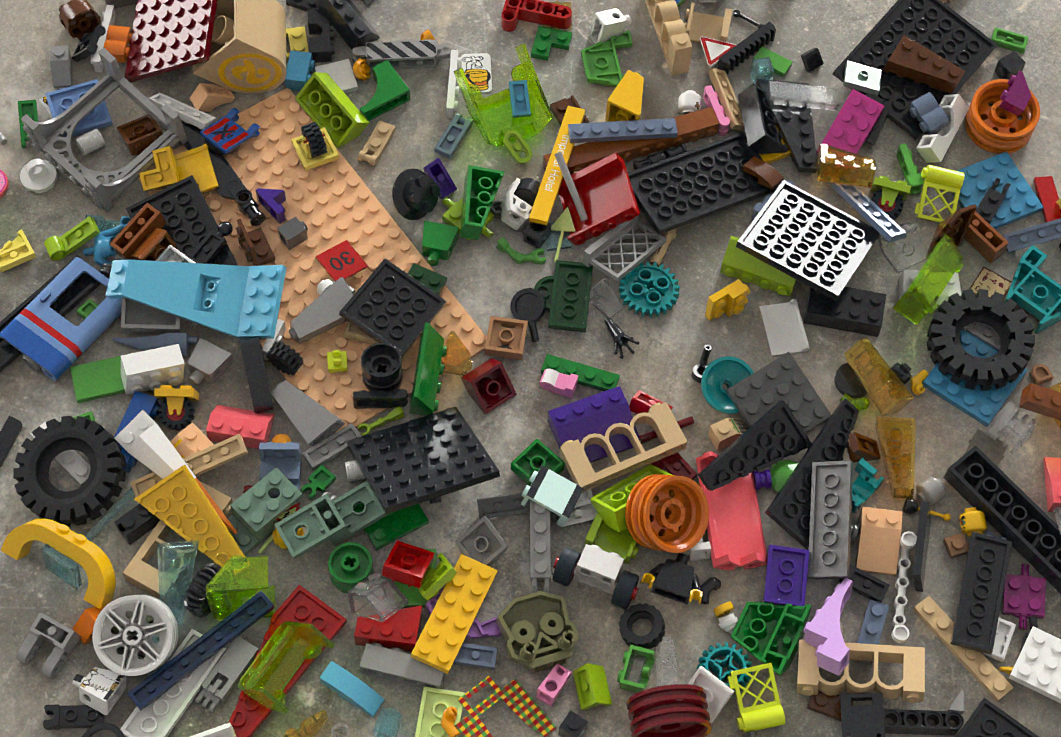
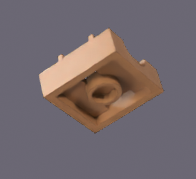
(499, 334)

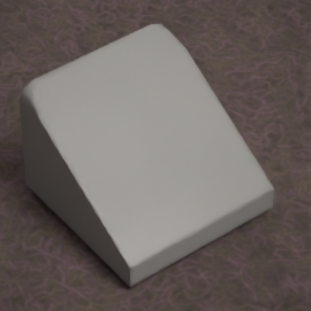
(958, 704)

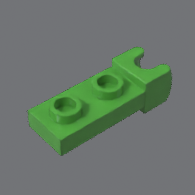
(909, 170)

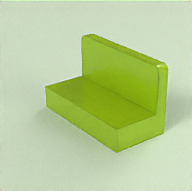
(592, 686)

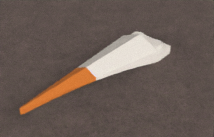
(152, 448)

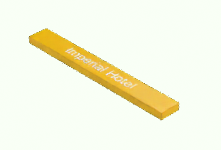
(553, 176)

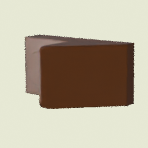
(862, 447)

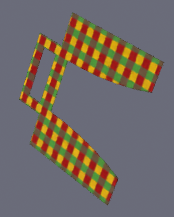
(515, 697)

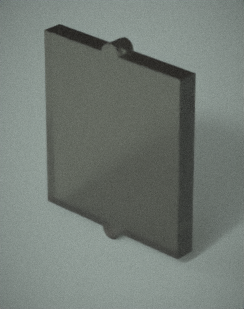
(990, 447)

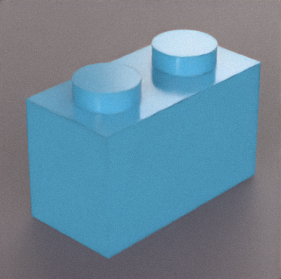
(298, 70)

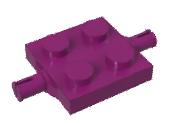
(1024, 596)

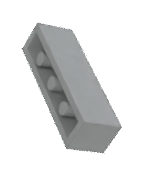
(399, 667)

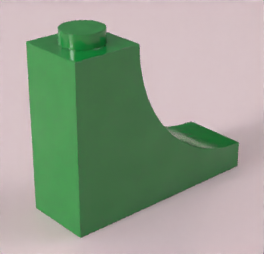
(389, 94)

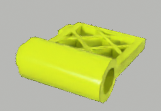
(939, 179)
(761, 715)

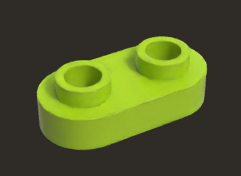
(517, 147)

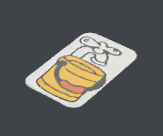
(478, 70)

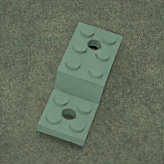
(256, 511)
(330, 520)

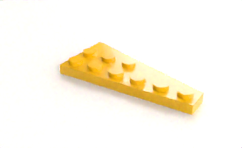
(189, 513)

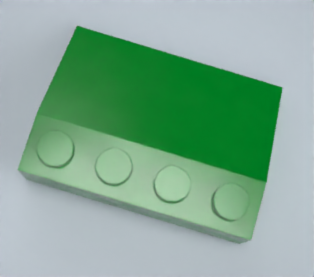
(427, 372)

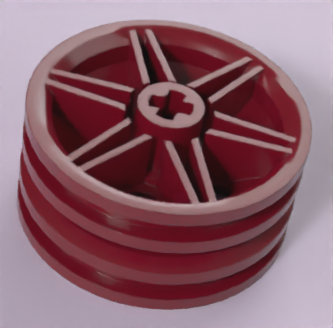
(669, 712)

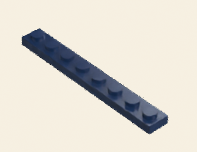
(200, 650)

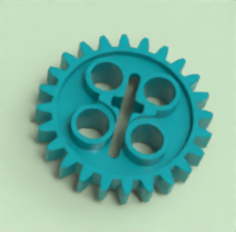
(649, 289)

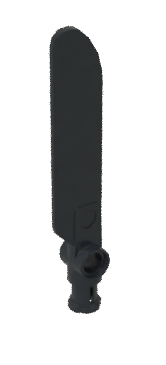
(229, 183)

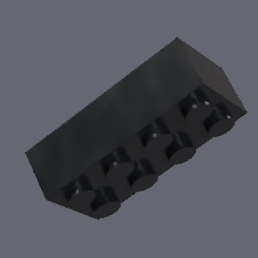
(853, 311)

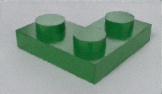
(549, 38)

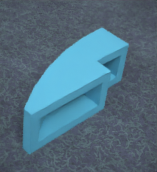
(351, 689)

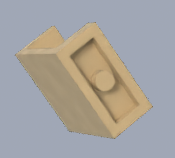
(707, 25)

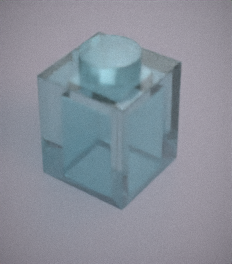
(761, 69)
(388, 723)

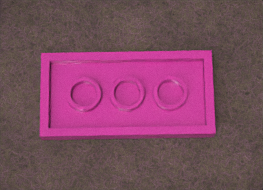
(853, 123)

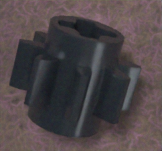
(902, 372)

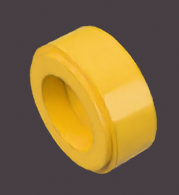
(723, 609)

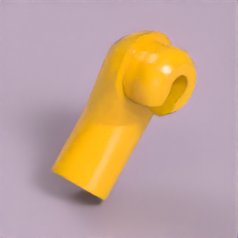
(916, 382)

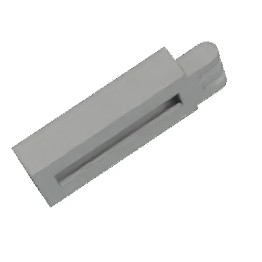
(232, 666)

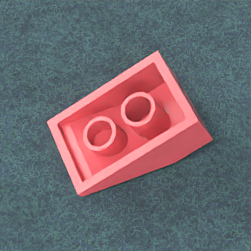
(1052, 471)

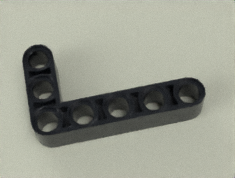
(921, 725)

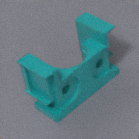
(864, 484)

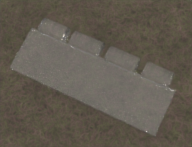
(800, 94)

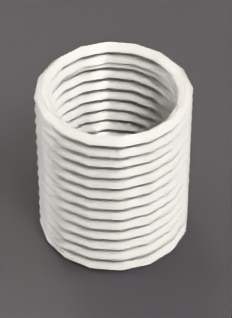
(90, 142)
(353, 471)

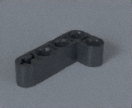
(256, 375)

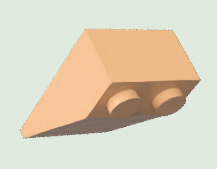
(878, 540)

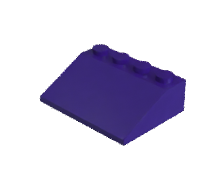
(593, 416)

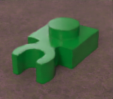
(319, 480)

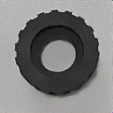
(642, 611)

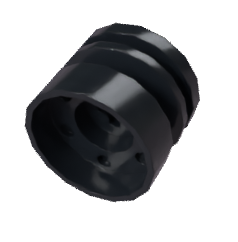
(381, 367)

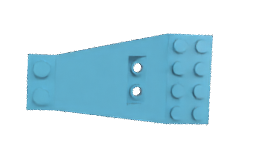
(242, 299)

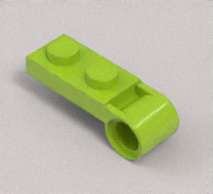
(62, 246)

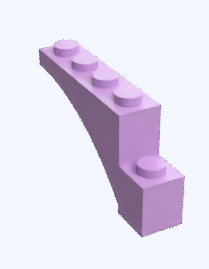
(825, 630)

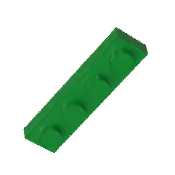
(587, 375)

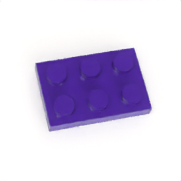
(786, 576)

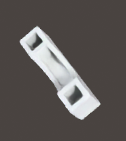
(934, 146)

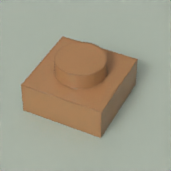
(956, 545)

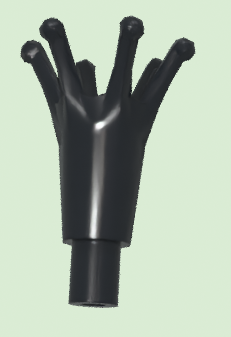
(619, 337)

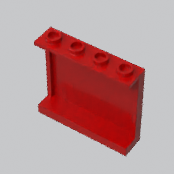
(604, 195)

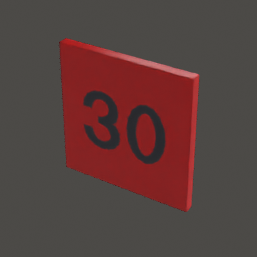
(341, 261)

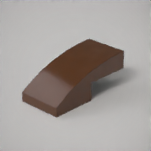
(766, 173)

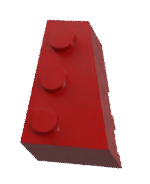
(397, 631)

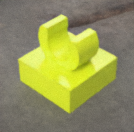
(337, 361)

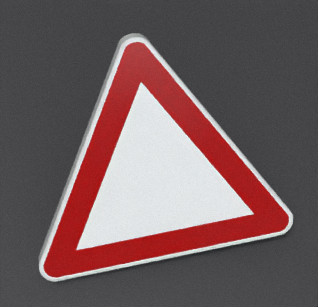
(714, 49)

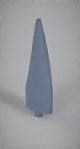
(160, 340)

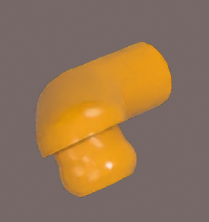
(448, 721)

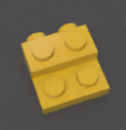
(728, 300)

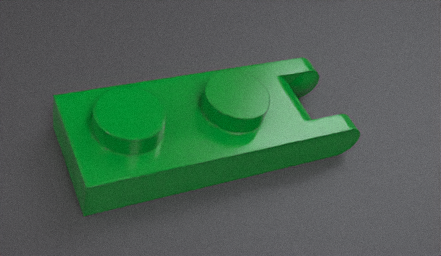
(30, 108)

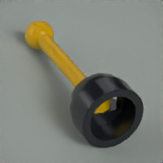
(911, 506)

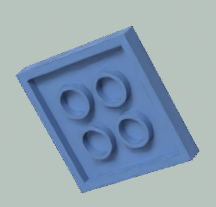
(63, 98)

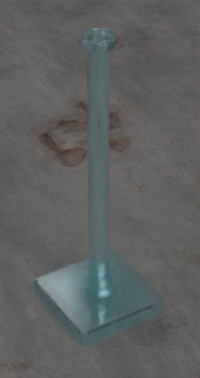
(64, 566)

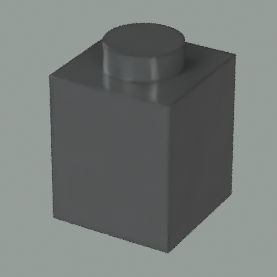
(292, 232)

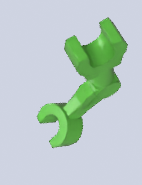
(519, 258)

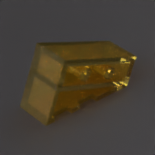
(844, 167)

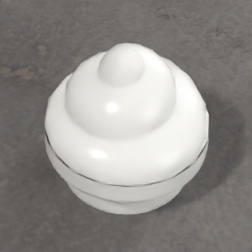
(728, 622)

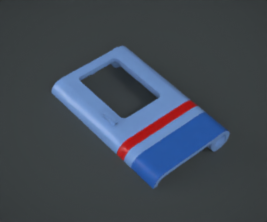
(50, 337)

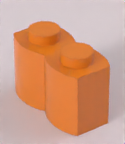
(118, 42)

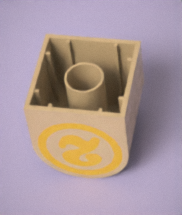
(247, 46)

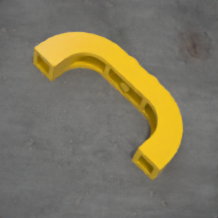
(73, 545)

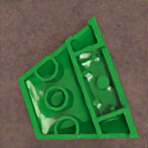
(772, 632)

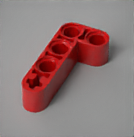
(535, 12)

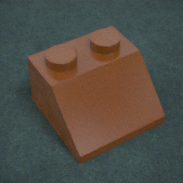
(153, 246)

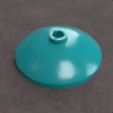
(726, 371)

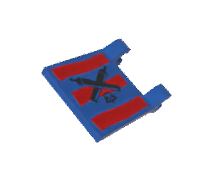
(227, 134)

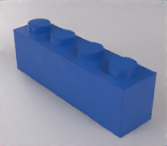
(138, 403)

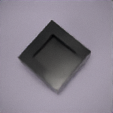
(812, 59)

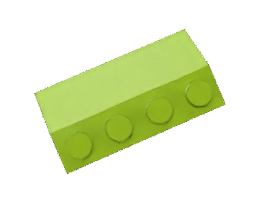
(331, 109)
(752, 270)
(612, 501)

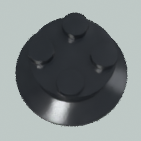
(414, 194)

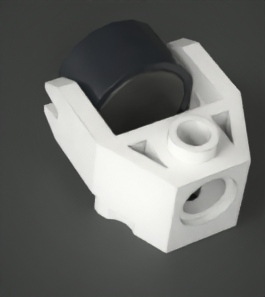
(519, 202)

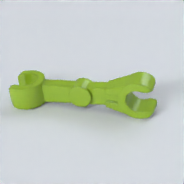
(395, 414)

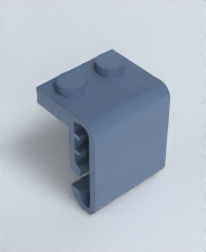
(284, 457)

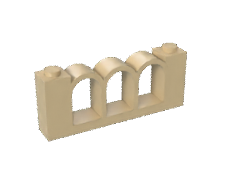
(671, 34)
(658, 417)
(146, 576)
(910, 688)

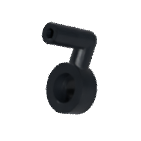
(699, 369)

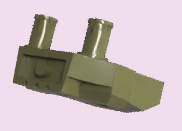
(532, 614)

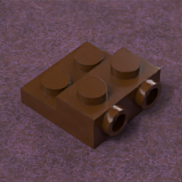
(139, 134)

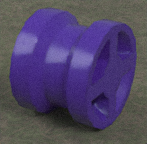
(762, 479)

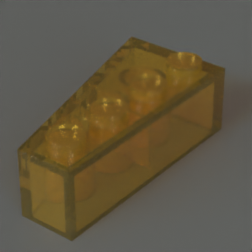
(877, 378)

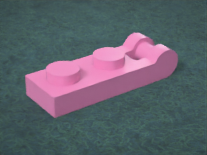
(711, 100)

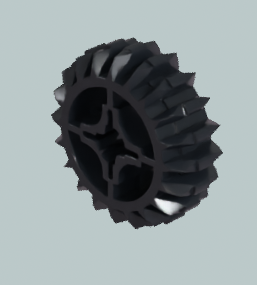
(195, 597)

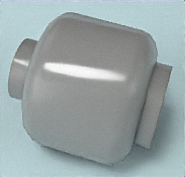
(930, 490)

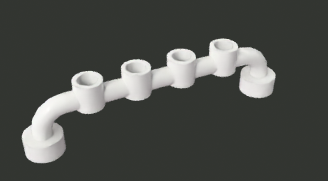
(900, 632)

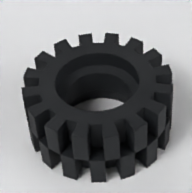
(284, 358)

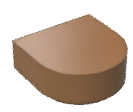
(1040, 374)

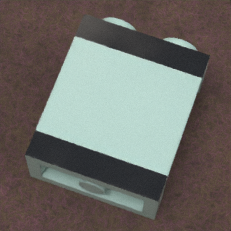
(552, 493)

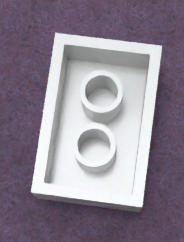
(152, 368)

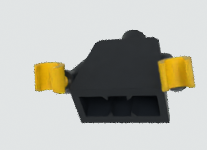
(674, 580)

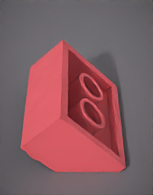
(230, 421)

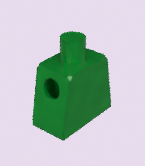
(438, 241)

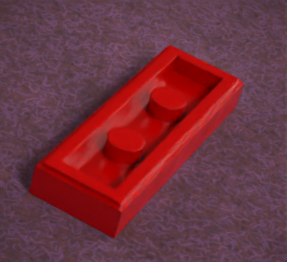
(1047, 196)

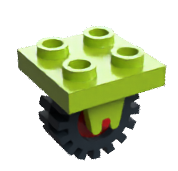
(889, 195)

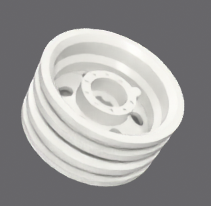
(107, 643)

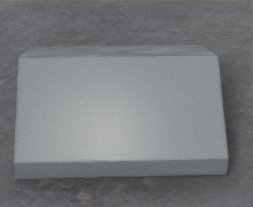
(482, 542)

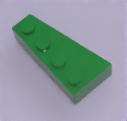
(478, 196)

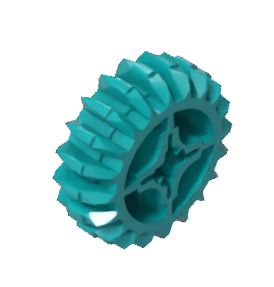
(717, 665)

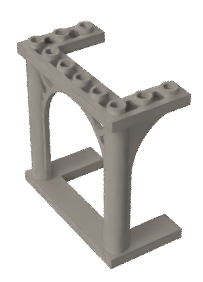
(48, 133)

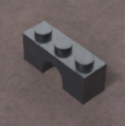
(320, 46)

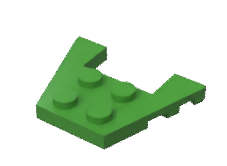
(601, 60)

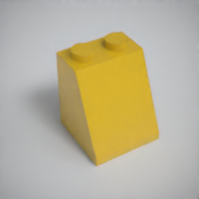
(626, 99)

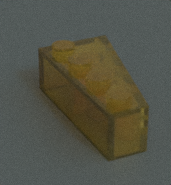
(898, 452)

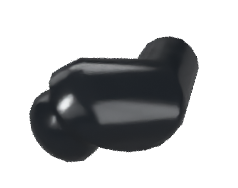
(707, 587)

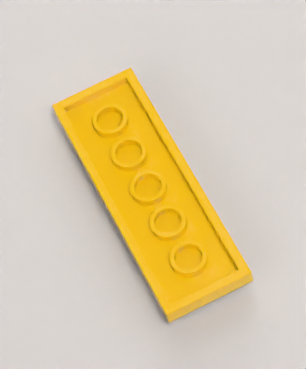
(454, 614)

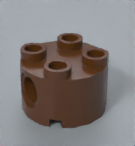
(78, 17)

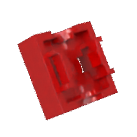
(409, 558)

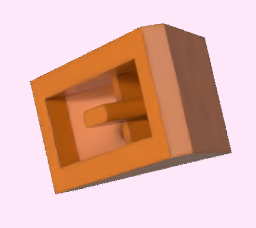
(85, 624)

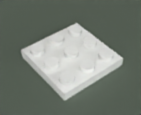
(1040, 664)

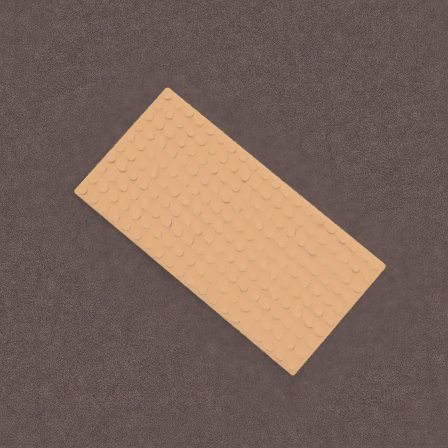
(335, 209)

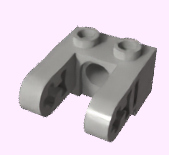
(55, 633)

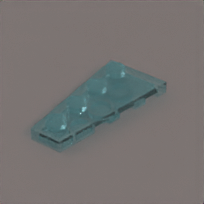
(175, 573)

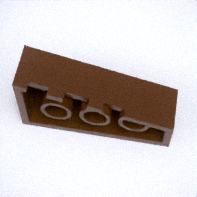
(923, 66)

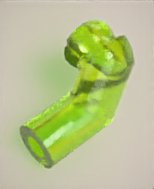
(860, 403)

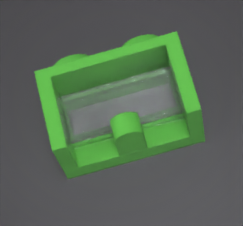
(637, 669)

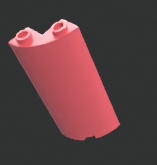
(734, 522)

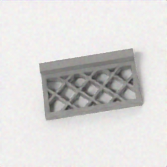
(613, 240)

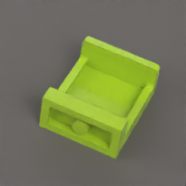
(611, 540)

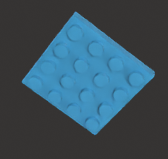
(1019, 199)
(975, 403)

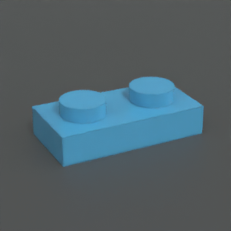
(519, 98)

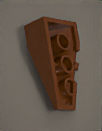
(954, 226)

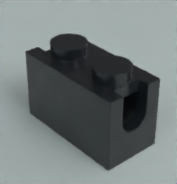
(136, 523)

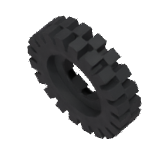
(969, 308)
(88, 500)

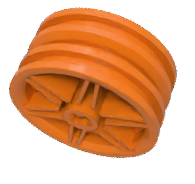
(995, 127)
(656, 513)

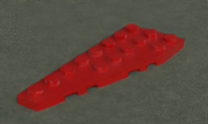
(300, 608)

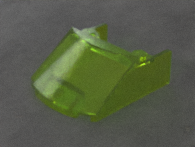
(494, 112)

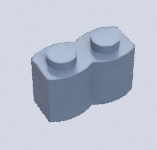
(928, 114)

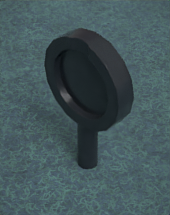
(529, 306)

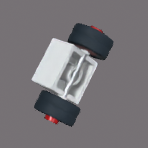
(599, 571)

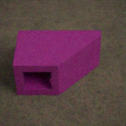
(1017, 95)

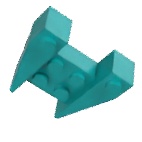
(1036, 290)

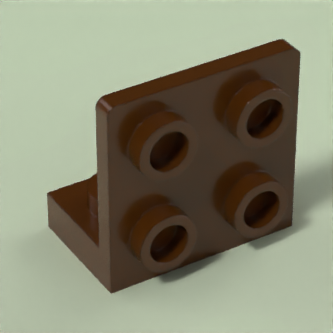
(255, 244)

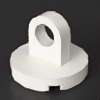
(38, 176)

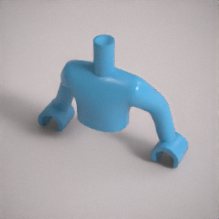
(102, 241)

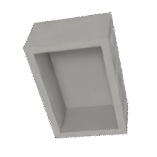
(145, 319)

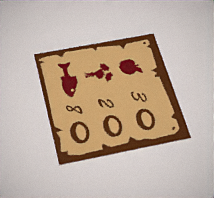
(992, 282)

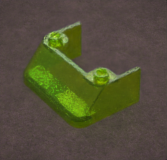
(930, 281)
(237, 583)
(280, 661)

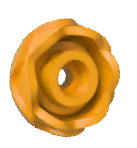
(361, 69)

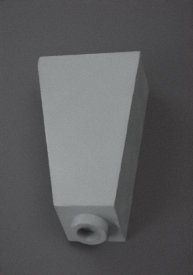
(321, 313)
(307, 415)

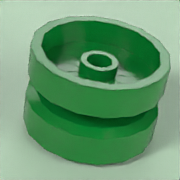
(349, 565)

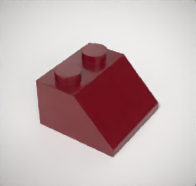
(489, 385)

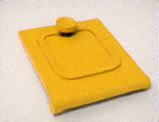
(199, 164)

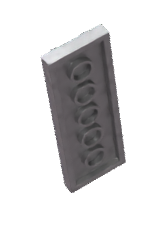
(830, 520)

